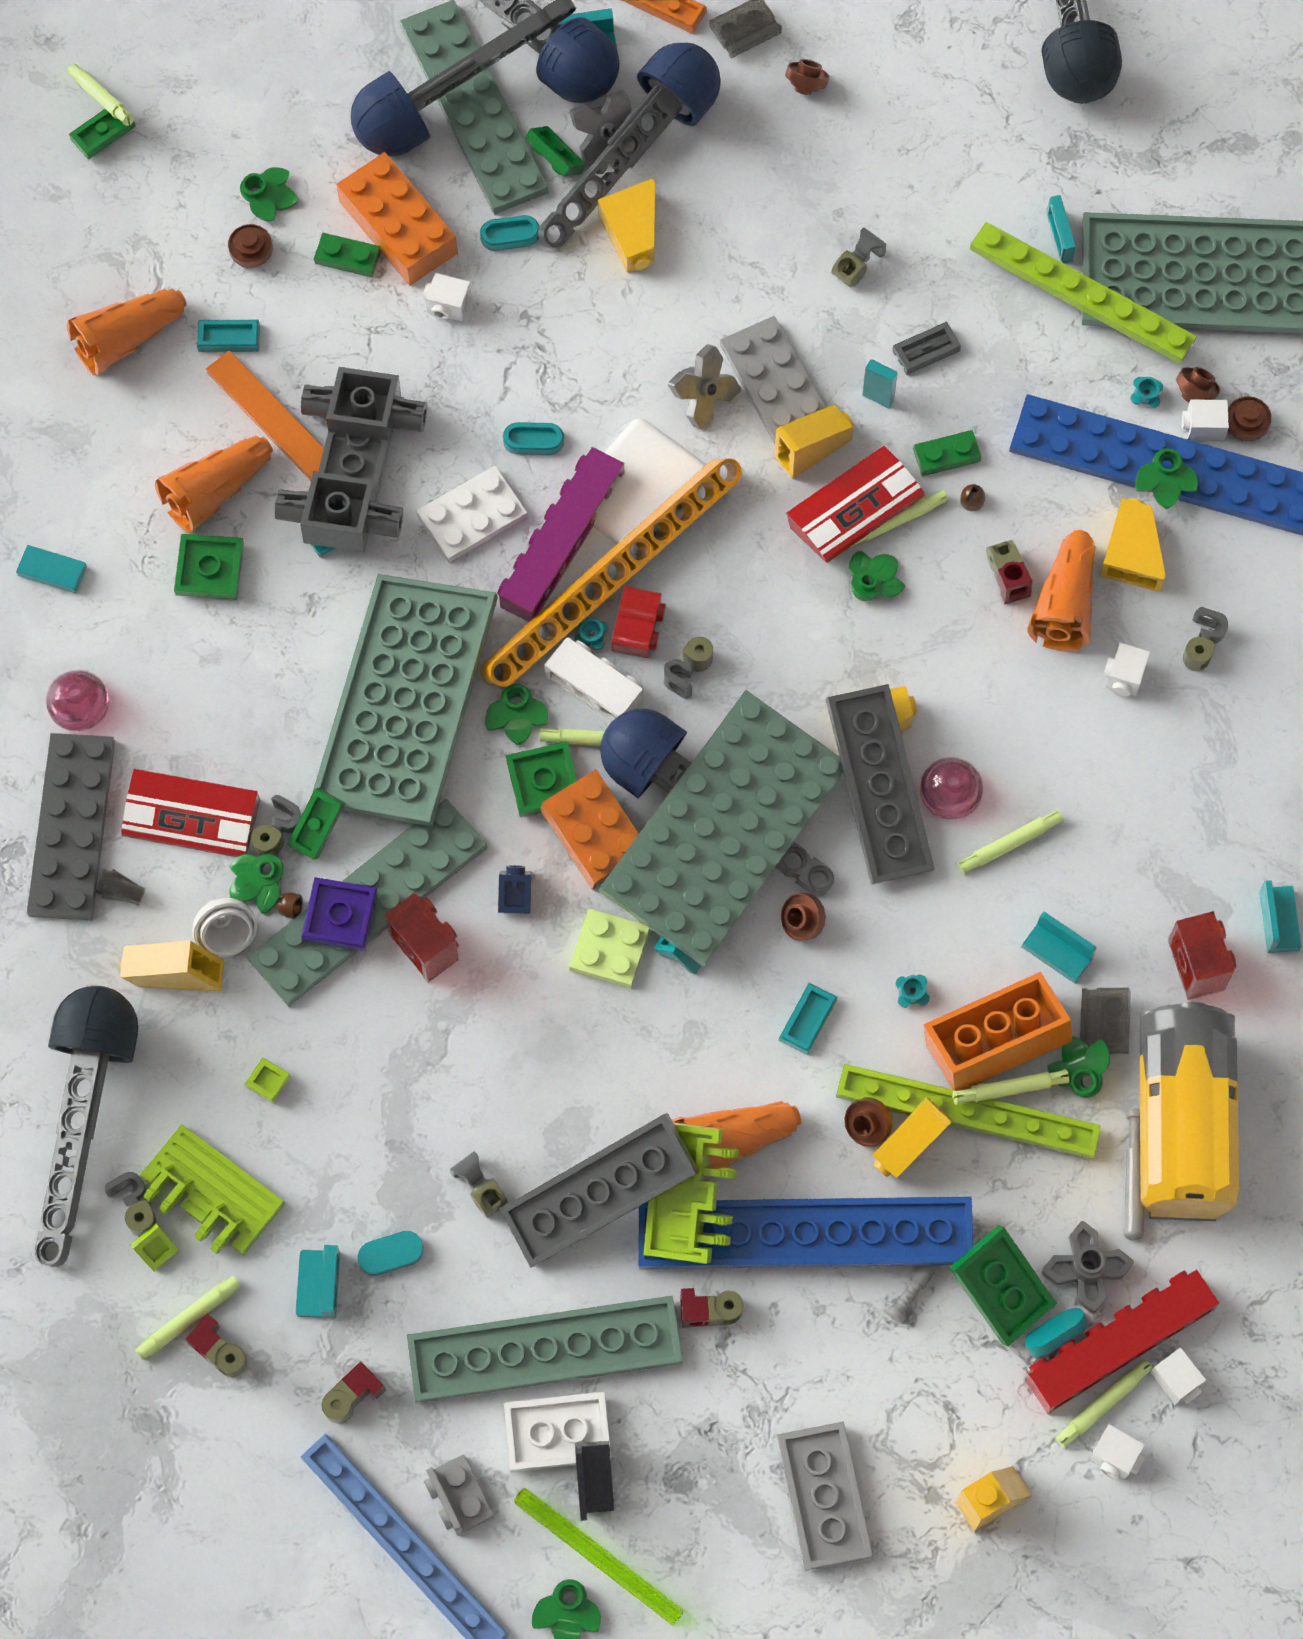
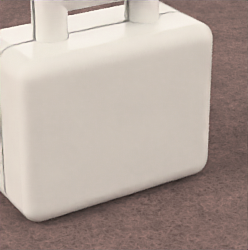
(652, 474)

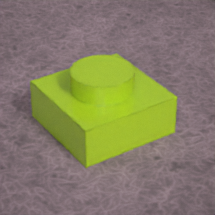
(267, 1080)
(154, 1247)

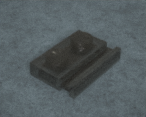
(745, 27)
(1106, 1017)

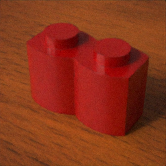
(637, 621)

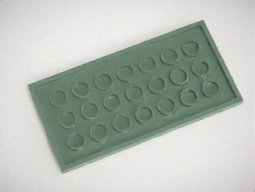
(1200, 269)
(405, 698)
(723, 828)

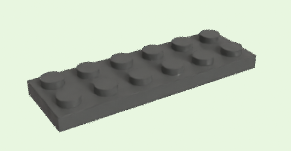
(879, 784)
(71, 826)
(599, 1190)

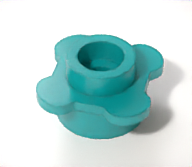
(1150, 384)
(592, 625)
(918, 983)

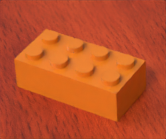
(397, 218)
(998, 1032)

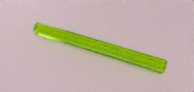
(598, 1556)

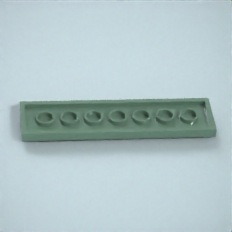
(476, 110)
(411, 863)
(544, 1349)

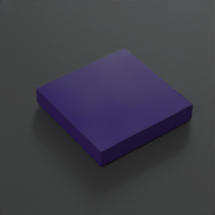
(339, 914)

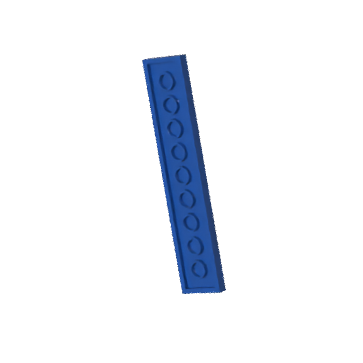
(1119, 449)
(832, 1233)

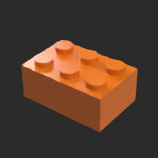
(590, 826)

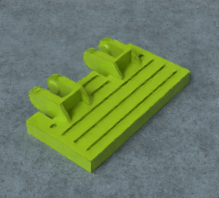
(214, 1189)
(676, 1216)

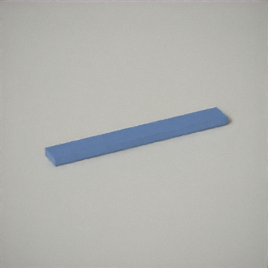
(401, 1542)

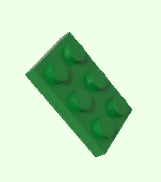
(1003, 1285)

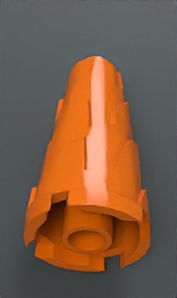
(120, 327)
(204, 485)
(1065, 600)
(748, 1128)

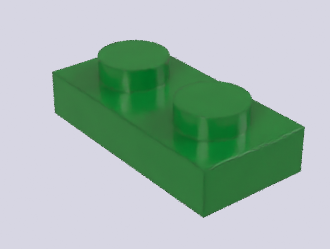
(98, 133)
(555, 151)
(347, 254)
(947, 453)
(316, 823)

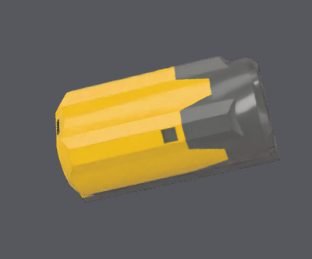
(1188, 1112)

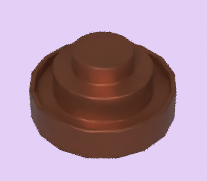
(807, 76)
(250, 245)
(1197, 384)
(1248, 418)
(803, 916)
(868, 1121)

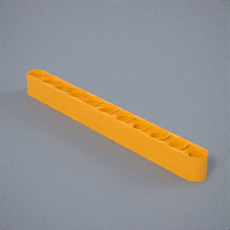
(598, 575)

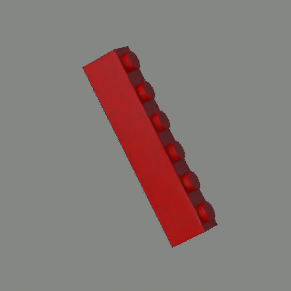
(1121, 1341)

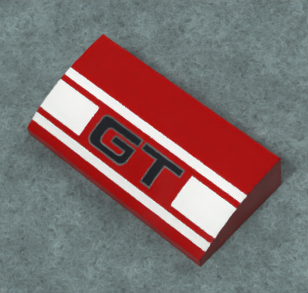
(854, 504)
(190, 813)

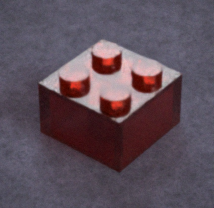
(422, 936)
(1201, 955)

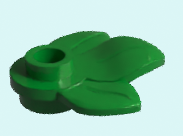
(272, 194)
(1166, 482)
(877, 574)
(516, 718)
(252, 882)
(1081, 1061)
(564, 1618)

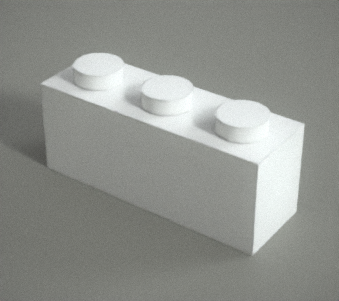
(593, 680)

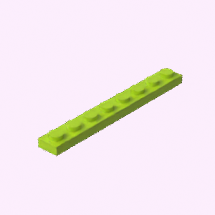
(1083, 293)
(986, 1116)

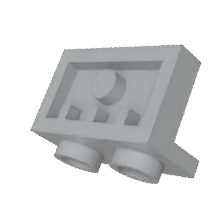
(459, 1494)

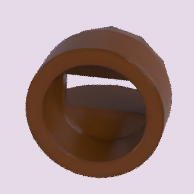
(978, 500)
(291, 905)

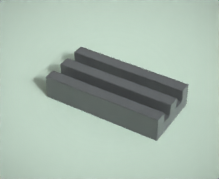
(910, 367)

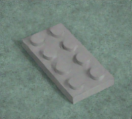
(771, 374)
(824, 1496)

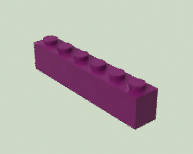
(560, 536)

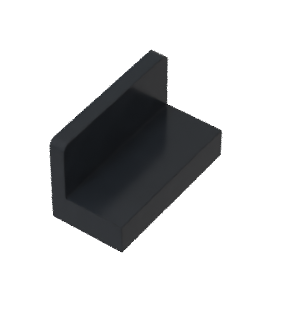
(594, 1477)

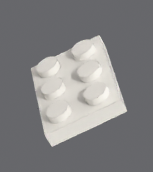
(472, 514)
(546, 1429)

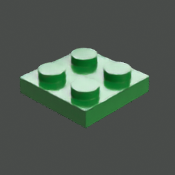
(208, 566)
(539, 775)

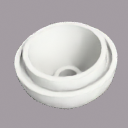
(224, 927)

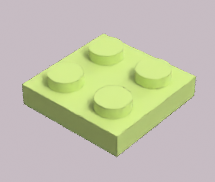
(609, 948)

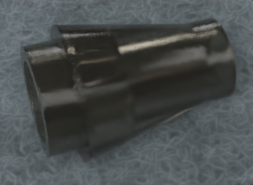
(118, 887)

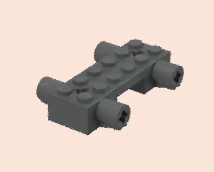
(344, 492)

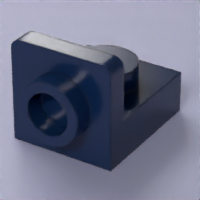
(514, 890)

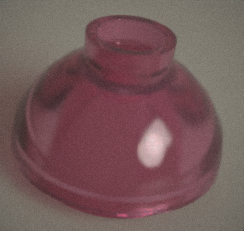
(82, 710)
(951, 800)

